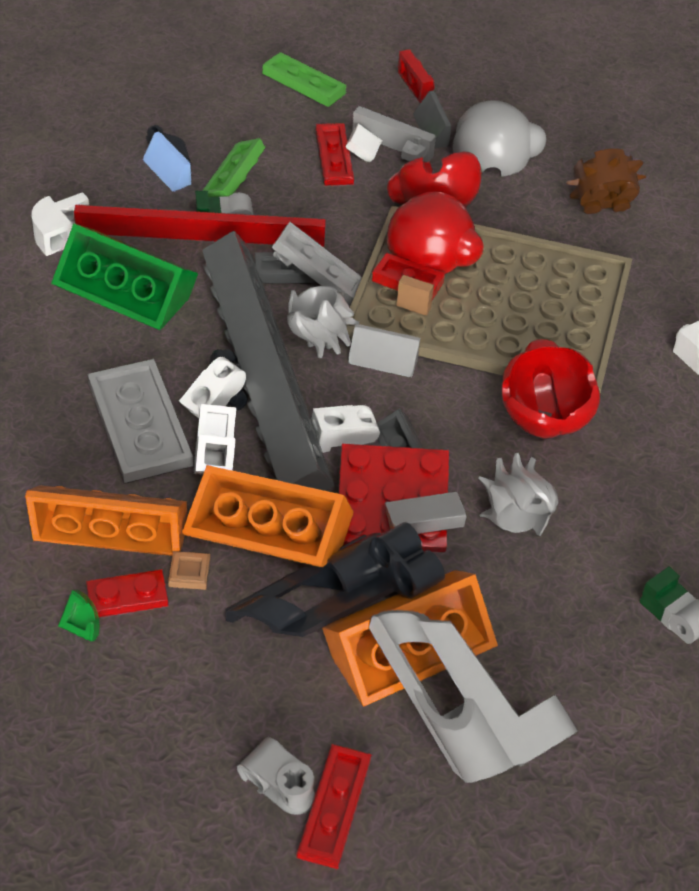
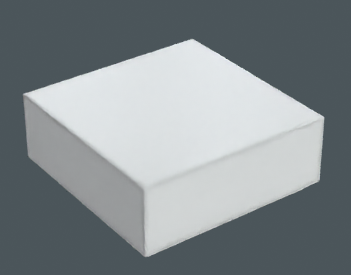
(363, 143)

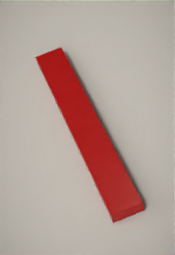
(192, 225)

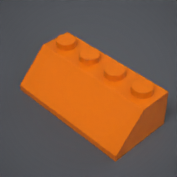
(268, 516)
(106, 520)
(365, 664)

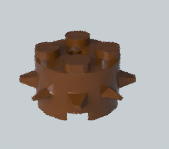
(606, 181)

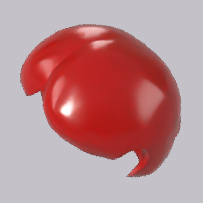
(458, 177)
(434, 232)
(553, 382)

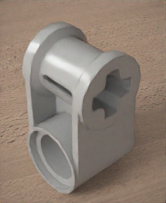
(275, 773)

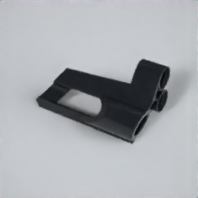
(360, 569)

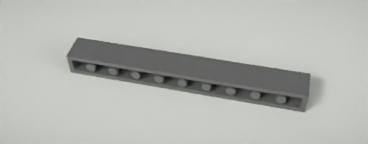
(261, 354)

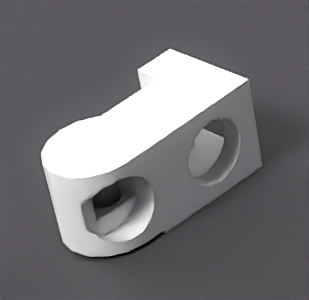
(214, 386)
(344, 425)

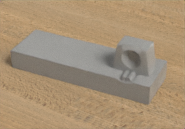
(397, 135)
(299, 249)

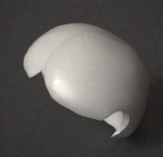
(498, 136)

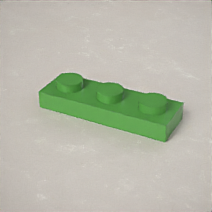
(304, 79)
(235, 168)

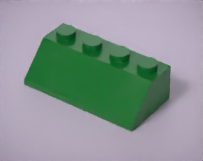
(123, 277)

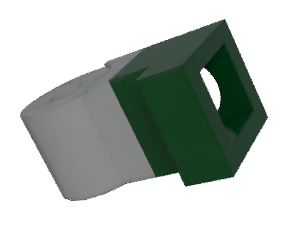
(234, 204)
(672, 604)

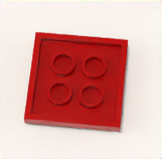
(388, 474)

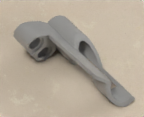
(485, 731)

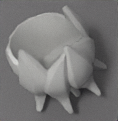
(320, 317)
(519, 497)

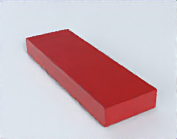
(334, 155)
(334, 806)

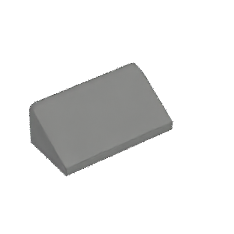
(384, 350)
(428, 512)

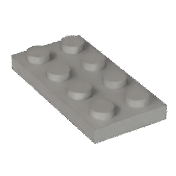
(140, 420)

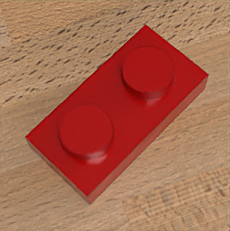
(415, 75)
(392, 268)
(128, 593)

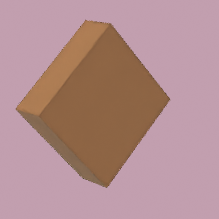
(415, 295)
(189, 570)

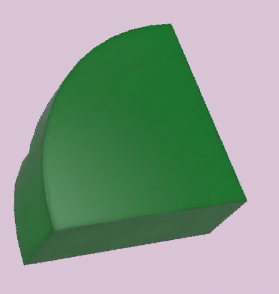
(80, 616)

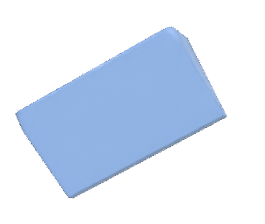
(168, 163)

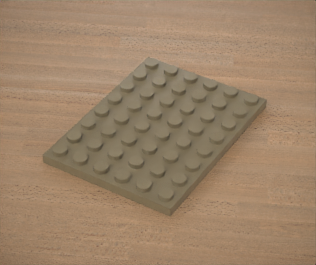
(506, 300)

